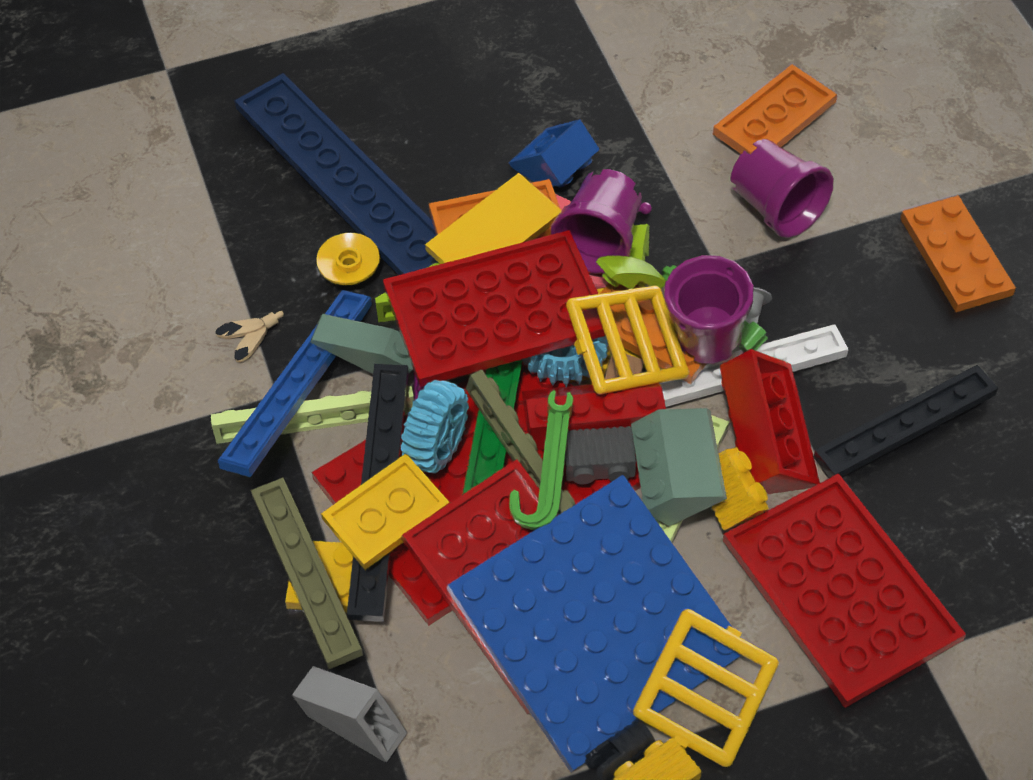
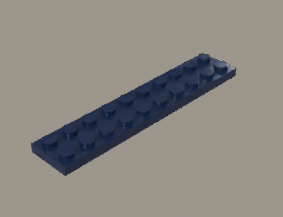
(340, 173)

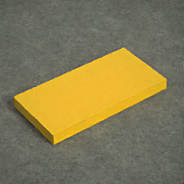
(502, 219)

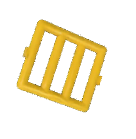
(626, 379)
(659, 681)

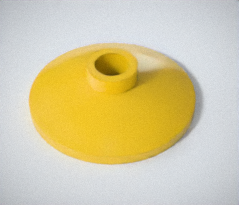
(344, 250)

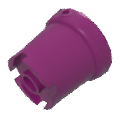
(782, 187)
(601, 217)
(708, 306)

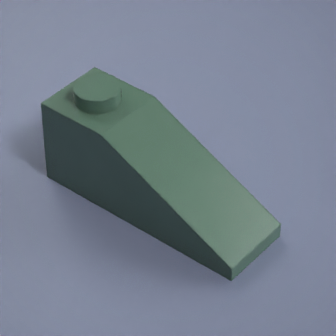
(360, 342)

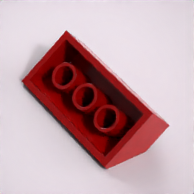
(591, 409)
(769, 421)

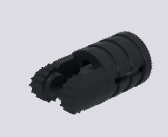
(617, 750)

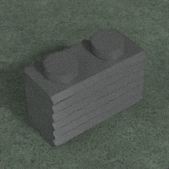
(599, 454)

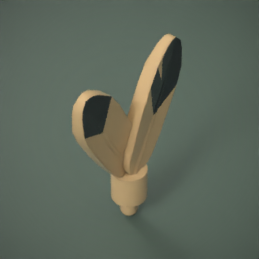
(252, 330)

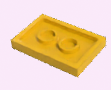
(383, 509)

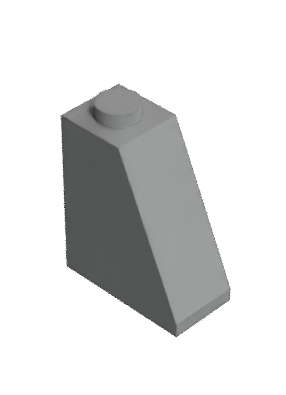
(350, 711)

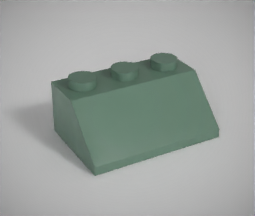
(678, 463)

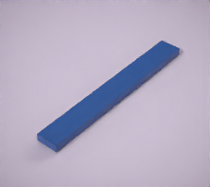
(287, 394)

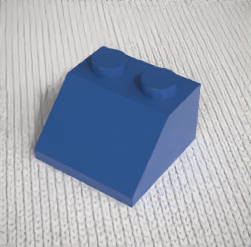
(556, 154)

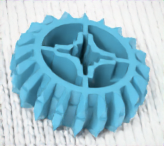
(564, 363)
(435, 425)

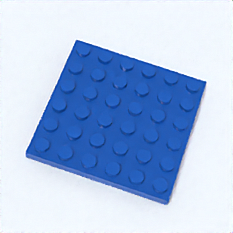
(585, 615)

